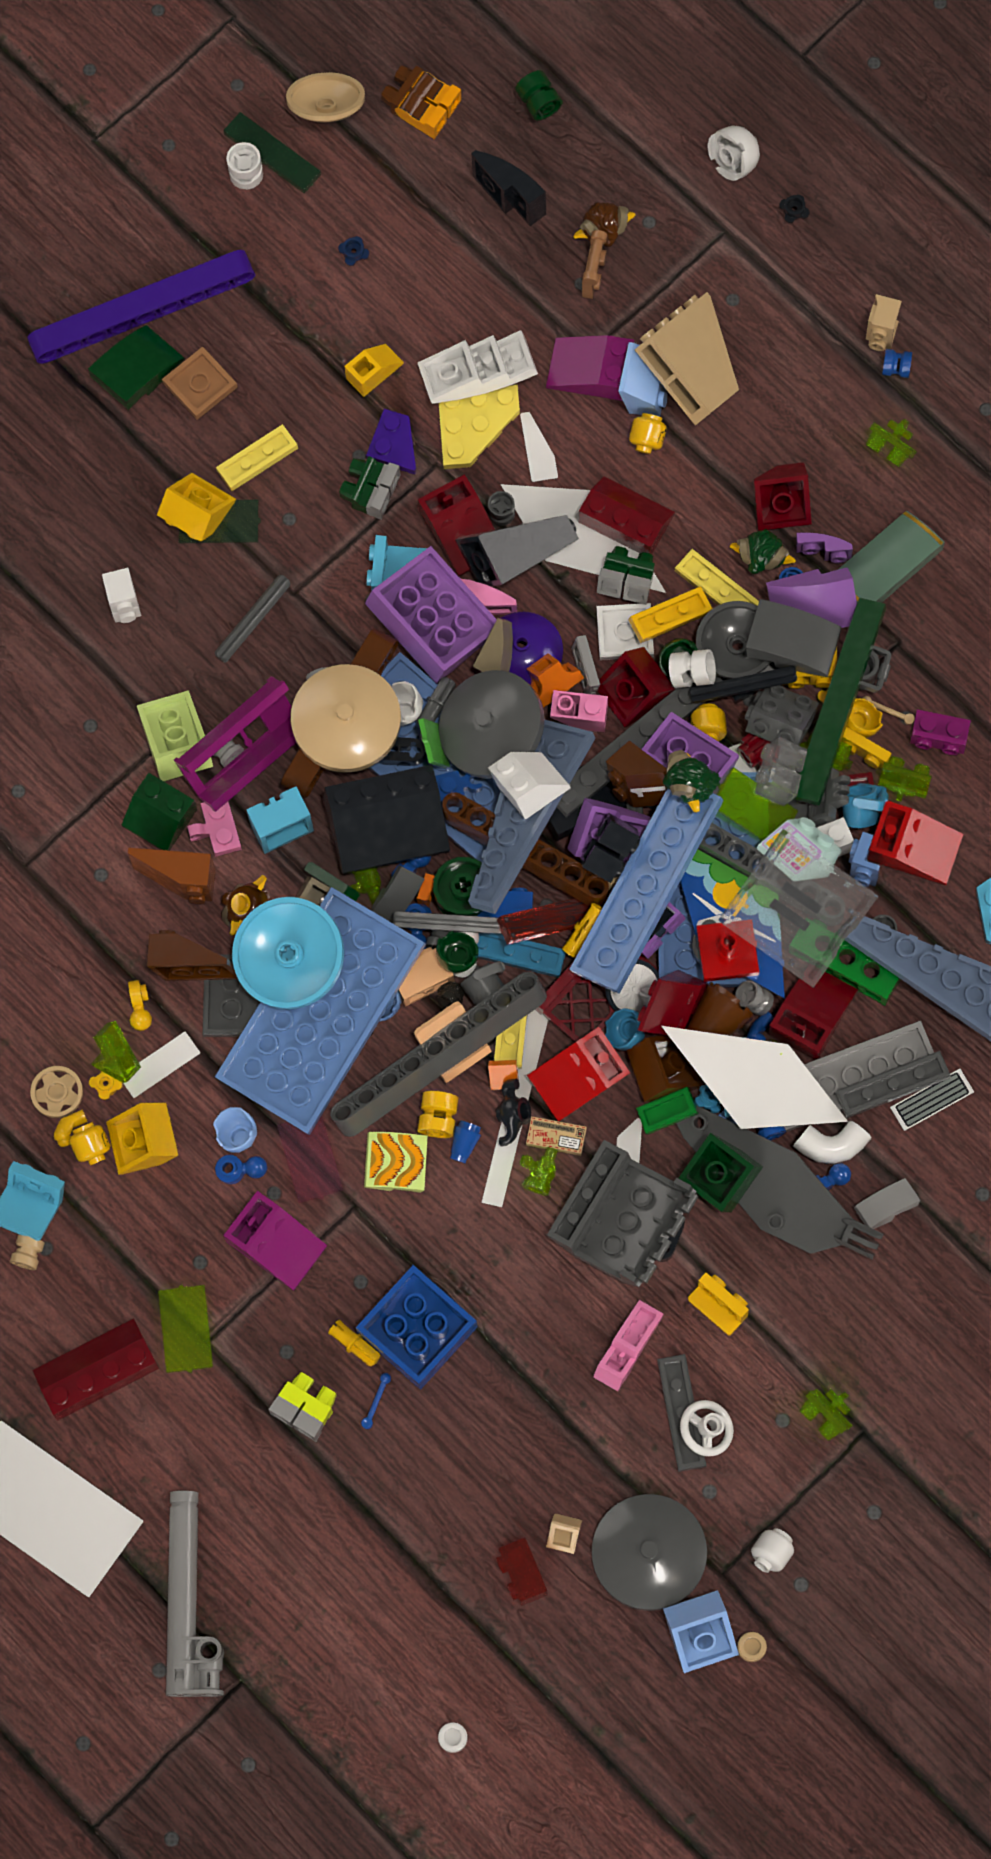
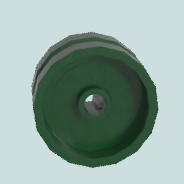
(450, 880)

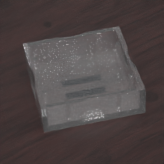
(798, 908)

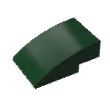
(135, 366)

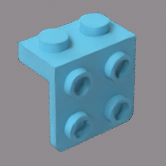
(388, 560)
(29, 1201)

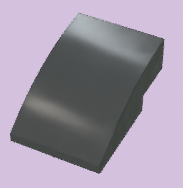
(793, 638)

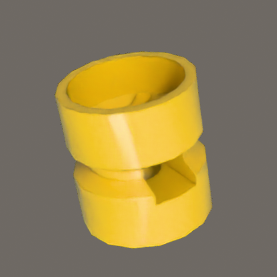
(441, 1105)

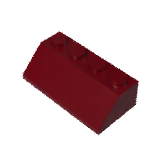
(95, 1369)

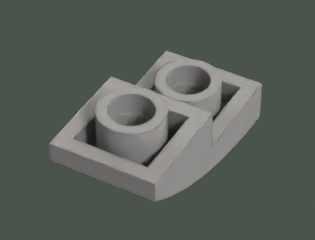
(887, 1203)

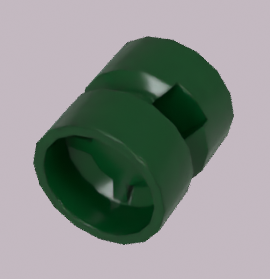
(537, 93)

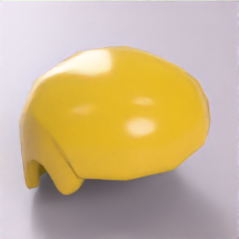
(865, 718)

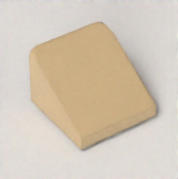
(564, 1533)

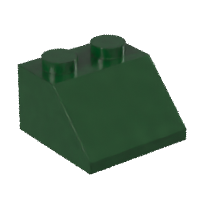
(158, 813)

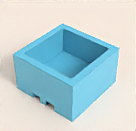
(280, 820)

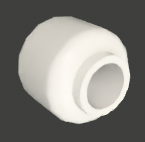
(772, 1550)

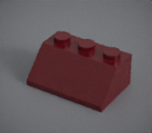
(625, 516)

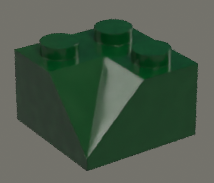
(720, 1173)

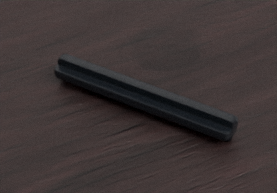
(743, 684)

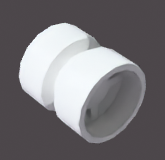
(244, 165)
(688, 668)

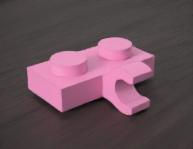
(219, 828)

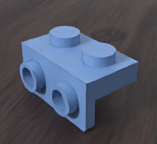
(861, 869)

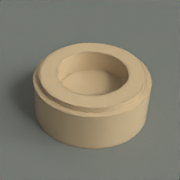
(752, 1647)

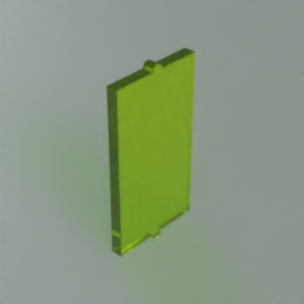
(749, 809)
(185, 1329)

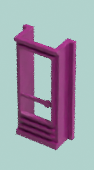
(275, 713)

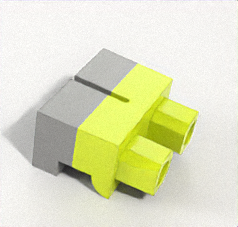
(301, 1409)

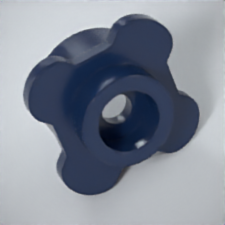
(350, 244)

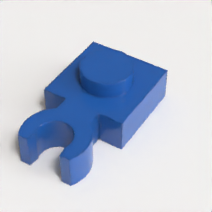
(452, 782)

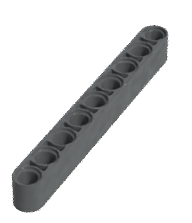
(438, 1054)

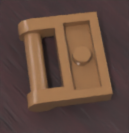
(597, 257)

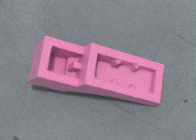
(628, 1345)

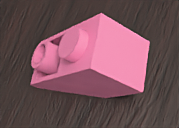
(580, 710)

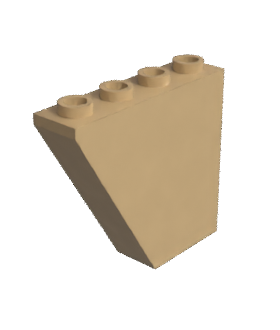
(691, 358)

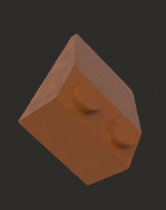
(183, 873)

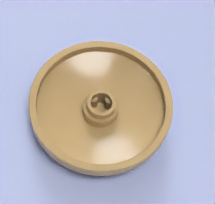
(346, 718)

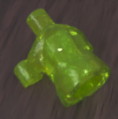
(368, 883)
(541, 1172)

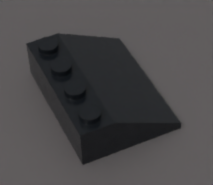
(386, 819)

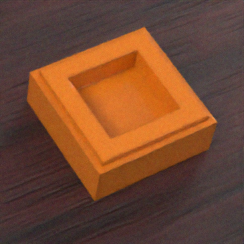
(426, 890)
(502, 1071)

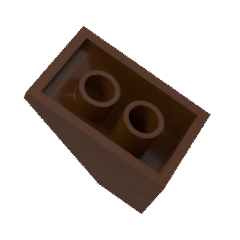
(183, 960)

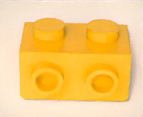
(718, 1304)

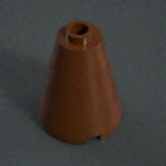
(719, 1012)

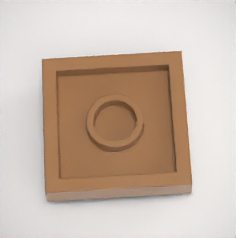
(199, 383)

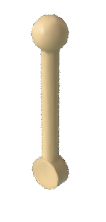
(908, 718)

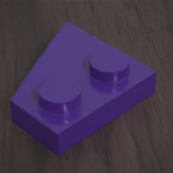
(393, 441)

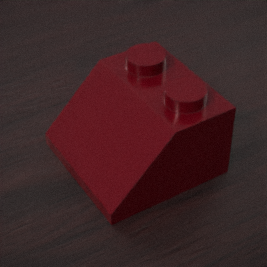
(634, 685)

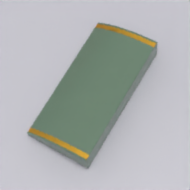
(893, 557)

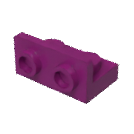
(940, 732)

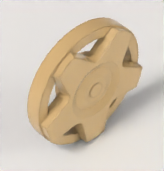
(56, 1092)

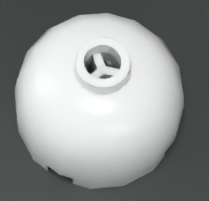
(734, 151)

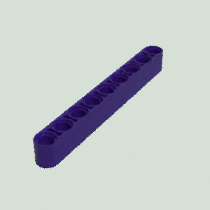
(141, 306)

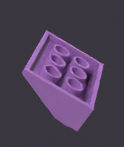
(432, 614)

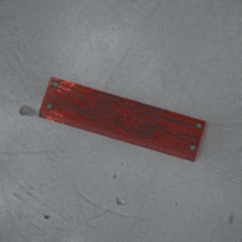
(542, 920)

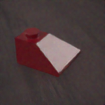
(783, 497)

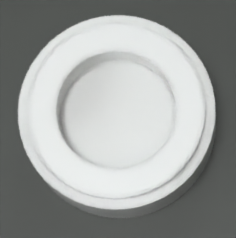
(452, 1737)

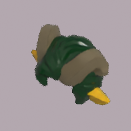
(762, 551)
(690, 779)

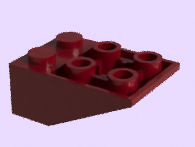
(454, 513)
(671, 1002)
(812, 1014)

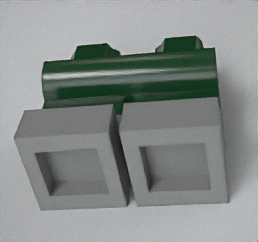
(373, 488)
(621, 570)

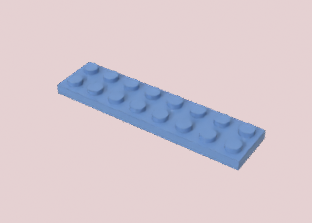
(643, 891)

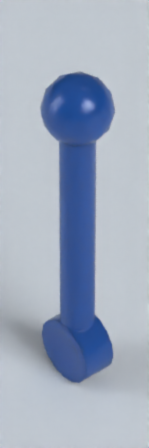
(367, 1422)

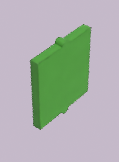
(432, 743)

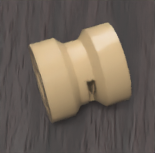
(27, 1255)

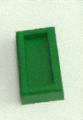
(667, 1110)

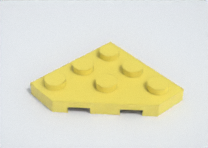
(474, 424)

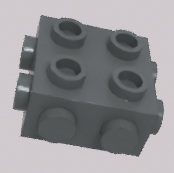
(780, 714)

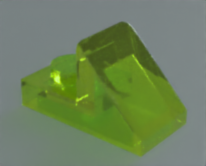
(116, 1055)

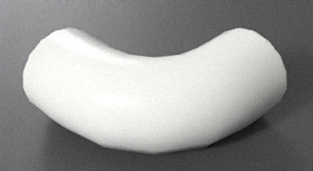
(833, 1148)

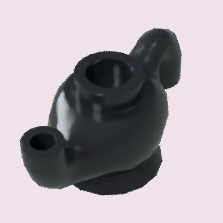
(512, 1111)

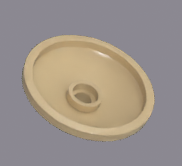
(325, 97)

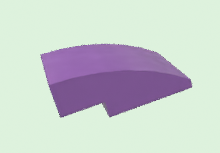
(824, 595)
(592, 816)

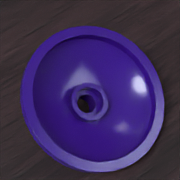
(540, 638)

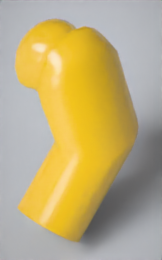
(66, 1125)

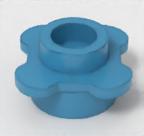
(703, 1101)

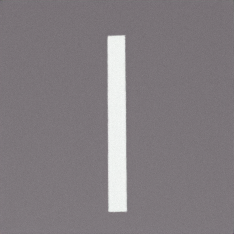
(504, 1156)

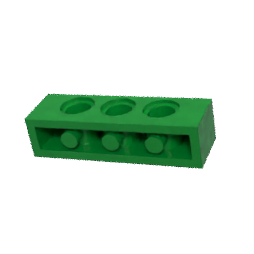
(877, 988)

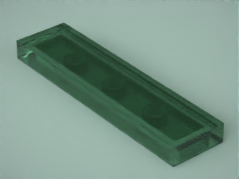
(273, 152)

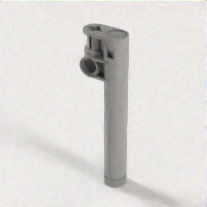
(185, 1666)

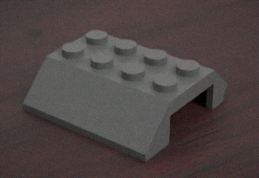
(622, 1216)

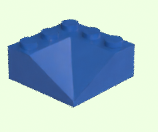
(416, 1327)

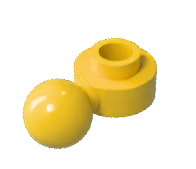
(140, 1018)

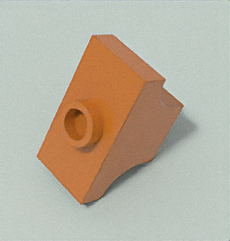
(549, 675)

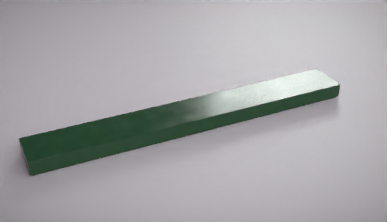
(840, 700)

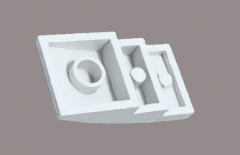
(477, 368)

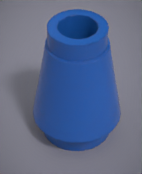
(464, 1140)

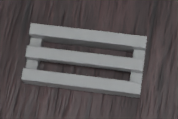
(585, 664)

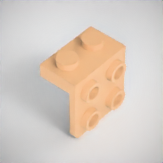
(440, 1021)

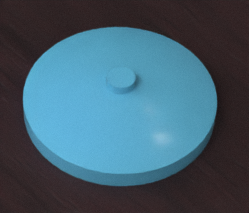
(288, 953)

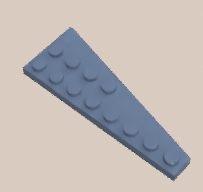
(513, 836)
(947, 979)

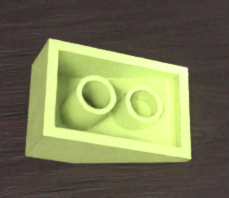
(171, 731)

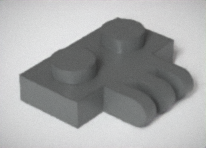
(833, 797)

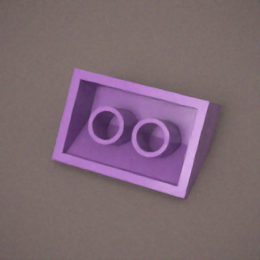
(680, 735)

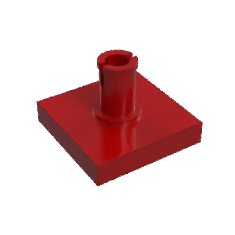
(725, 953)

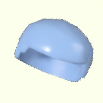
(235, 1129)

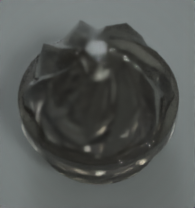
(450, 993)

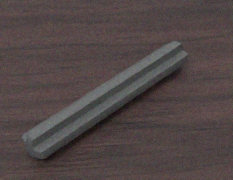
(252, 618)
(446, 922)

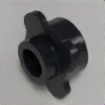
(794, 201)

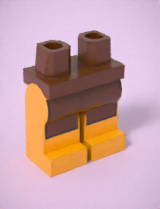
(422, 100)

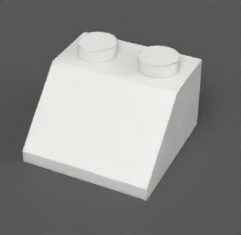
(528, 781)

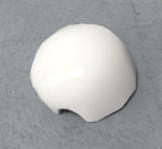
(409, 701)

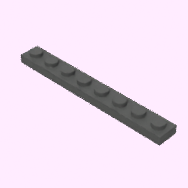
(594, 774)

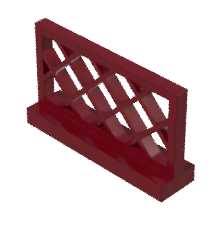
(560, 989)

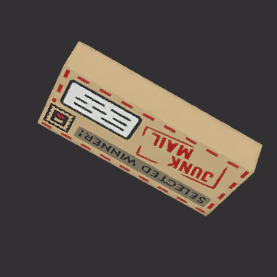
(557, 1135)

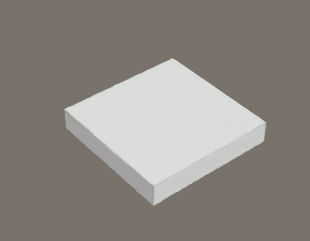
(616, 633)

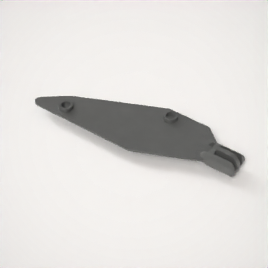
(785, 1194)

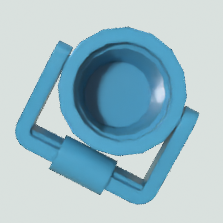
(864, 805)

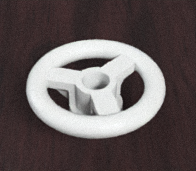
(715, 1420)

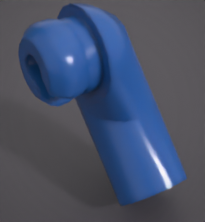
(759, 1026)

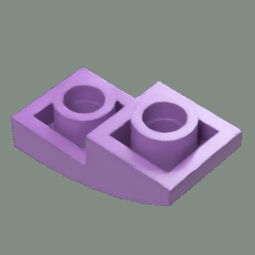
(833, 547)

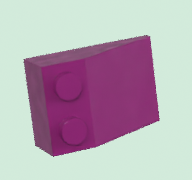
(588, 365)

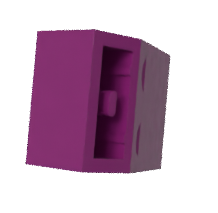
(274, 1240)

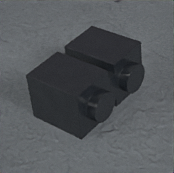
(614, 844)

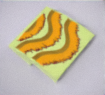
(395, 1161)

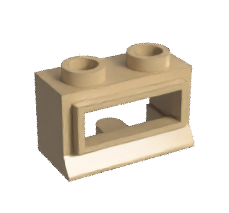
(882, 323)

